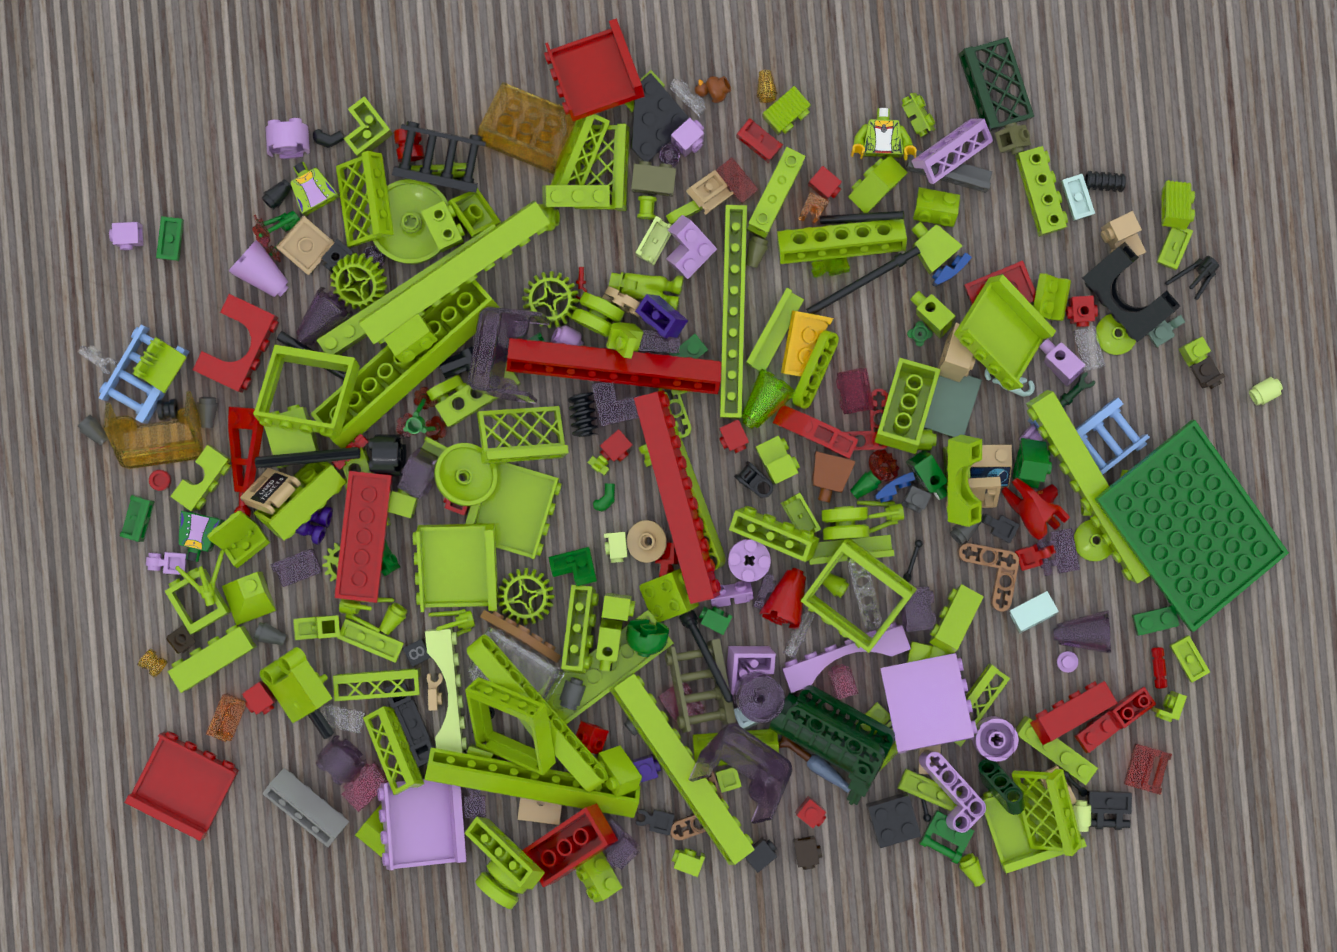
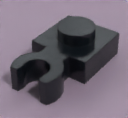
(659, 822)

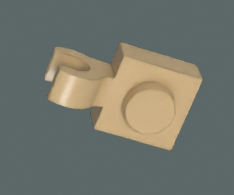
(435, 697)

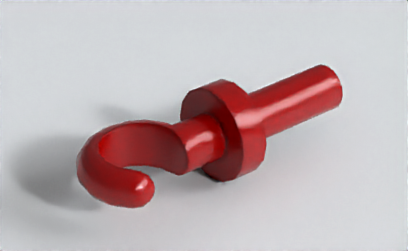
(581, 281)

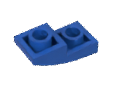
(947, 273)
(889, 489)

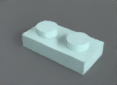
(1077, 197)

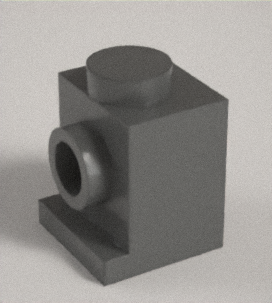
(916, 499)

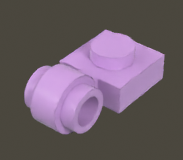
(170, 561)

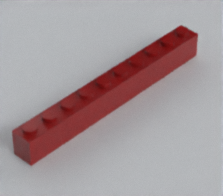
(612, 367)
(677, 496)

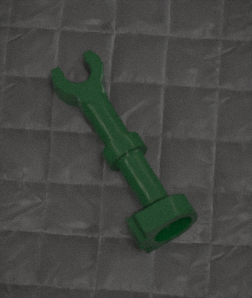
(1066, 399)

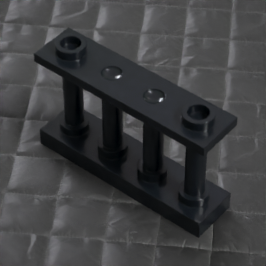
(425, 174)

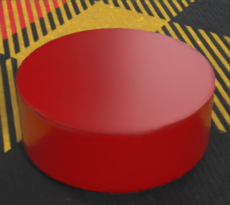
(160, 480)

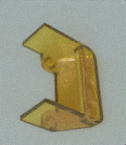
(155, 442)

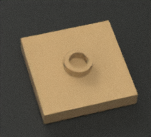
(305, 245)
(539, 811)

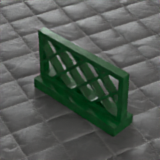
(979, 89)

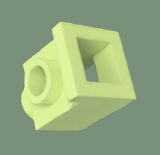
(616, 546)

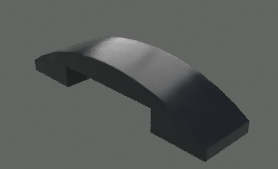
(412, 724)

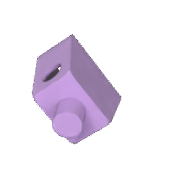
(1066, 369)

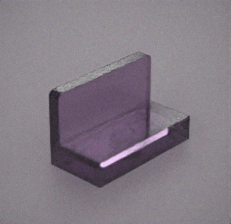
(297, 567)

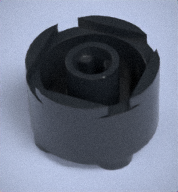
(387, 454)

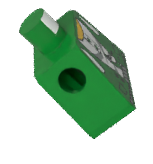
(924, 467)

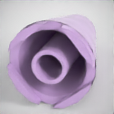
(260, 271)

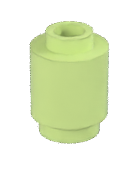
(1265, 391)
(1082, 815)

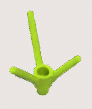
(205, 589)

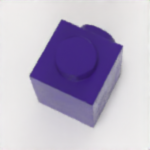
(647, 767)

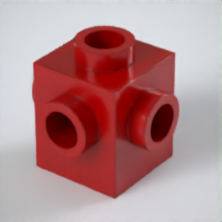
(1083, 303)
(592, 736)

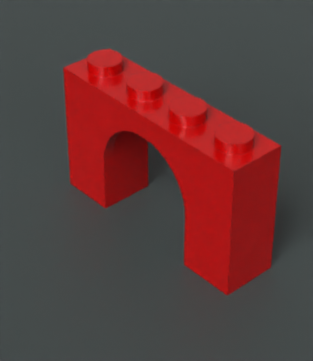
(237, 373)

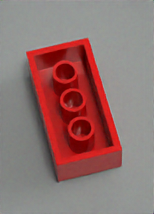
(571, 844)

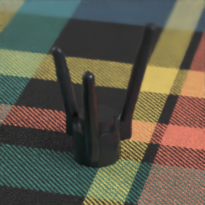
(1205, 268)

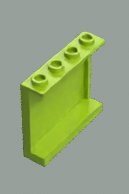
(1003, 331)
(518, 509)
(456, 566)
(1011, 836)

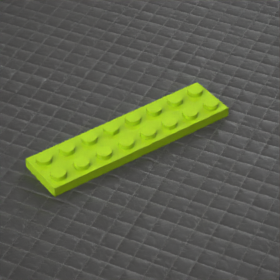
(599, 681)

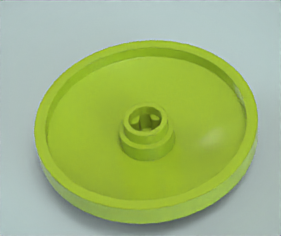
(411, 238)

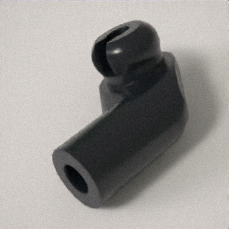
(327, 140)

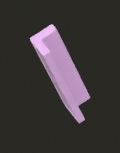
(948, 144)

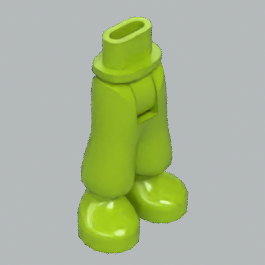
(639, 285)

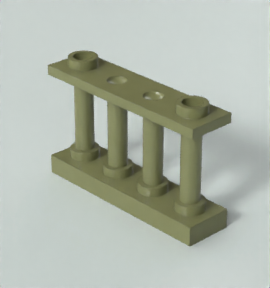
(725, 711)

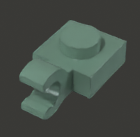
(1164, 332)

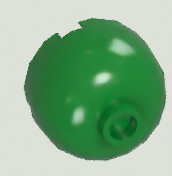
(645, 637)

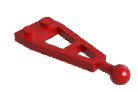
(243, 419)

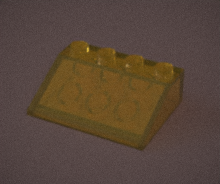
(526, 128)

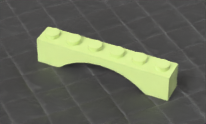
(441, 648)

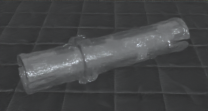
(791, 649)

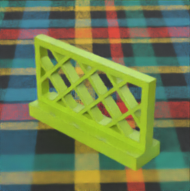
(620, 166)
(376, 197)
(529, 451)
(1061, 811)

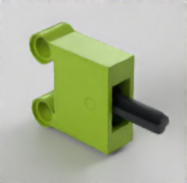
(298, 688)

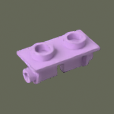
(740, 591)

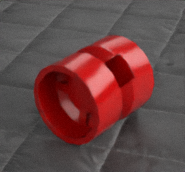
(400, 138)

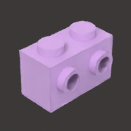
(688, 137)

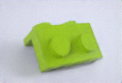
(936, 207)
(598, 878)

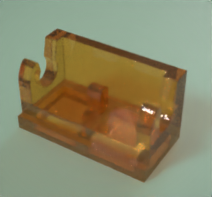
(814, 205)
(226, 717)

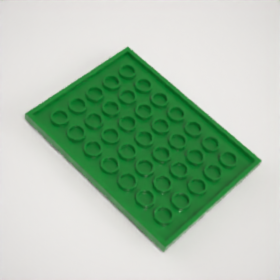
(1192, 525)

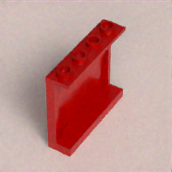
(594, 73)
(182, 785)

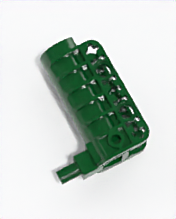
(836, 737)

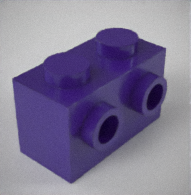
(661, 316)

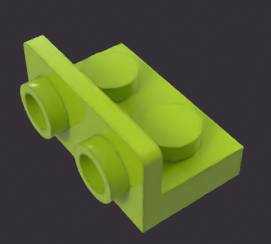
(1052, 297)
(1173, 705)

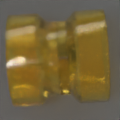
(150, 661)

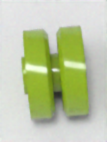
(598, 313)
(844, 521)
(499, 886)

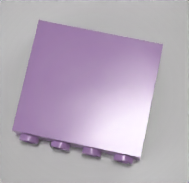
(928, 702)
(421, 825)

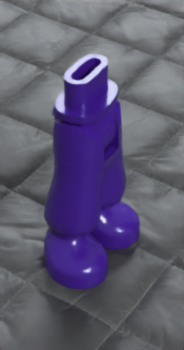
(316, 532)

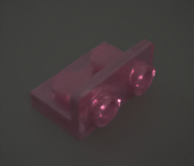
(669, 701)

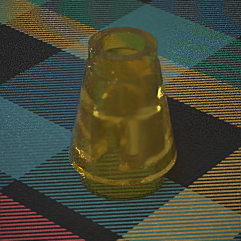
(766, 88)

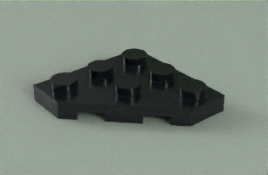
(654, 119)

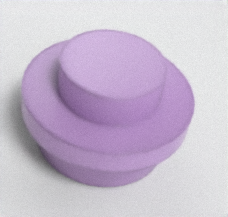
(1067, 661)

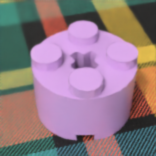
(287, 138)
(747, 572)
(1001, 748)

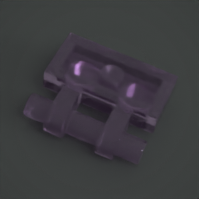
(1066, 554)

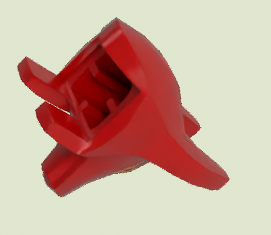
(1036, 507)

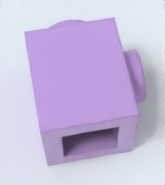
(126, 235)

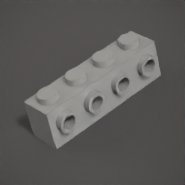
(305, 807)

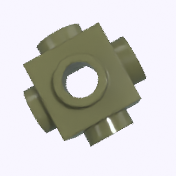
(1013, 138)

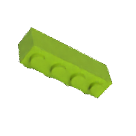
(1041, 191)
(774, 534)
(579, 628)

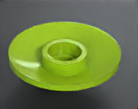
(1108, 341)
(1084, 542)

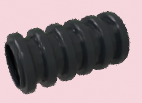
(1105, 181)

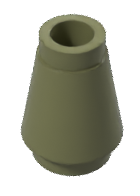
(756, 249)

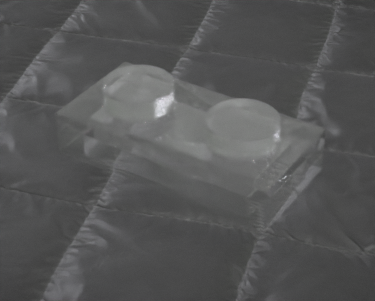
(695, 102)

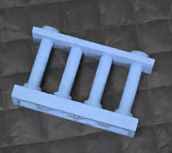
(144, 410)
(1096, 423)

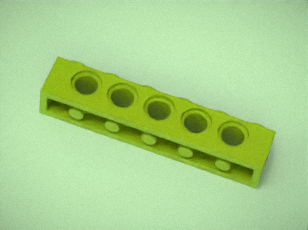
(841, 241)

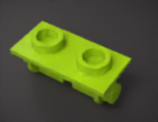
(915, 106)

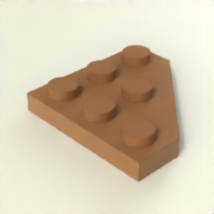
(521, 634)

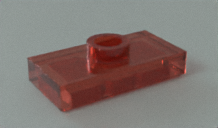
(737, 180)

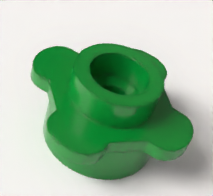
(919, 340)

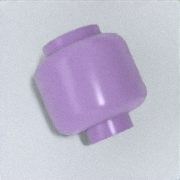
(567, 336)

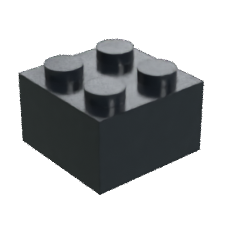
(893, 820)

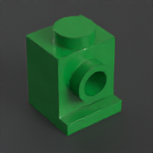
(714, 619)

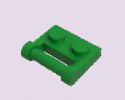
(938, 826)

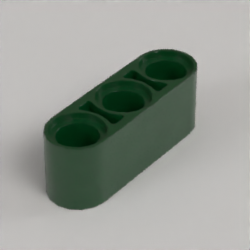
(1005, 794)

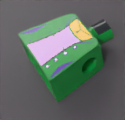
(194, 532)

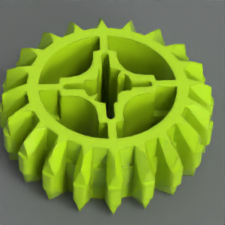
(353, 264)
(559, 297)
(542, 591)

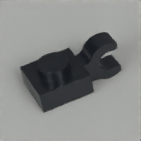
(1001, 527)

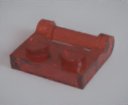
(1141, 767)

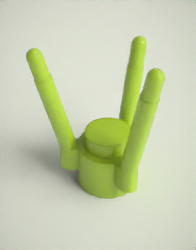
(893, 512)
(353, 607)
(464, 620)

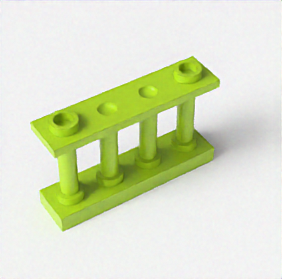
(776, 192)

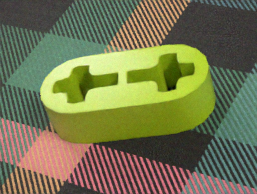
(686, 210)
(444, 388)

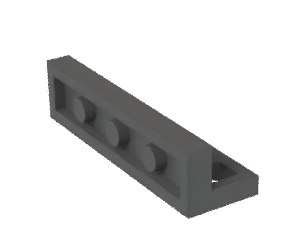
(963, 175)

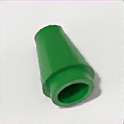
(865, 485)

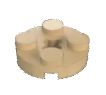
(623, 301)

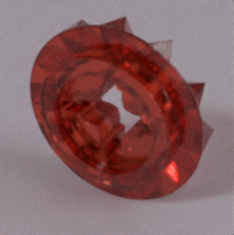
(883, 473)

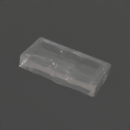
(1089, 348)
(343, 718)

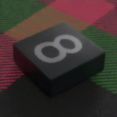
(416, 652)

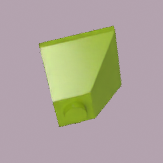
(249, 598)

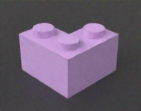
(693, 247)
(748, 659)

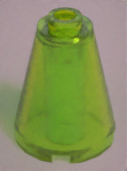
(765, 399)

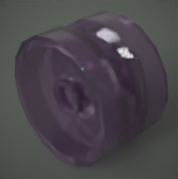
(756, 707)

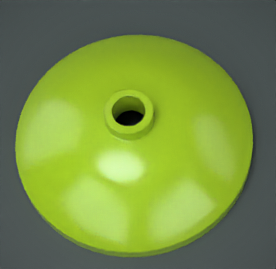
(466, 461)

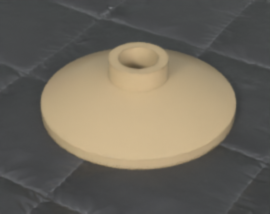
(638, 544)

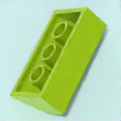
(318, 484)

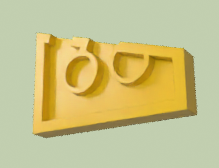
(801, 340)

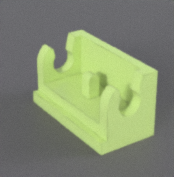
(654, 241)

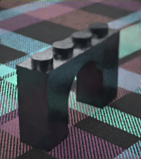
(1136, 320)

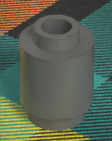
(572, 693)

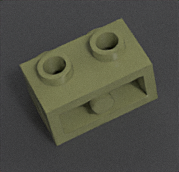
(653, 179)

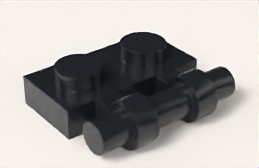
(1110, 803)

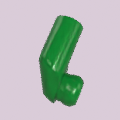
(606, 500)

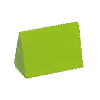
(474, 212)
(371, 831)

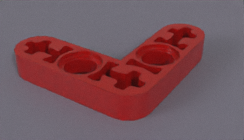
(871, 435)

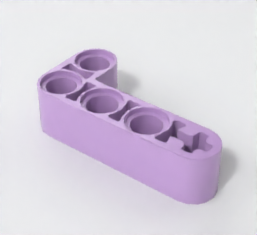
(949, 787)

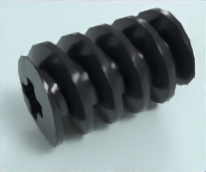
(582, 415)

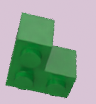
(1032, 462)

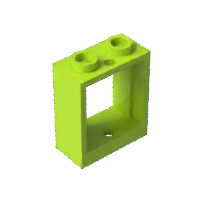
(195, 627)

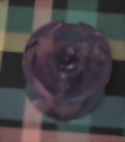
(340, 760)

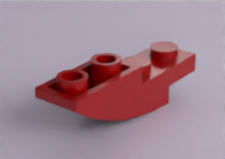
(815, 431)
(1114, 719)

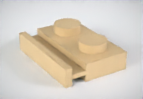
(710, 192)

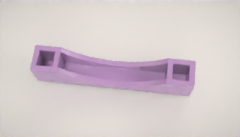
(804, 672)

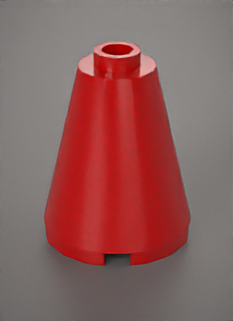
(785, 601)

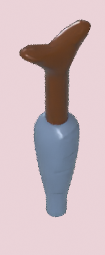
(816, 764)

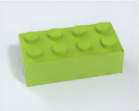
(907, 405)

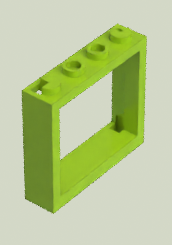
(310, 358)
(877, 569)
(484, 693)

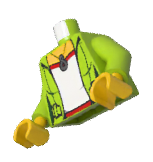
(883, 138)

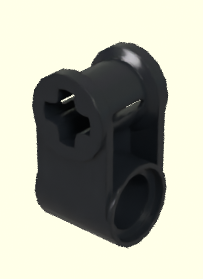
(753, 479)

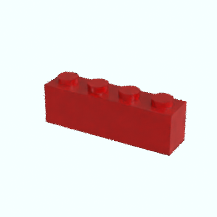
(1073, 712)

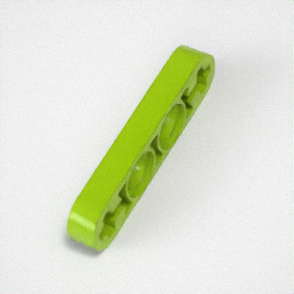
(828, 341)

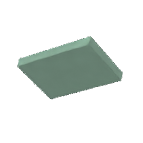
(952, 405)

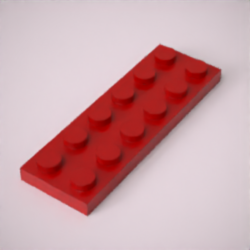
(363, 536)

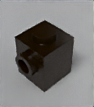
(807, 852)

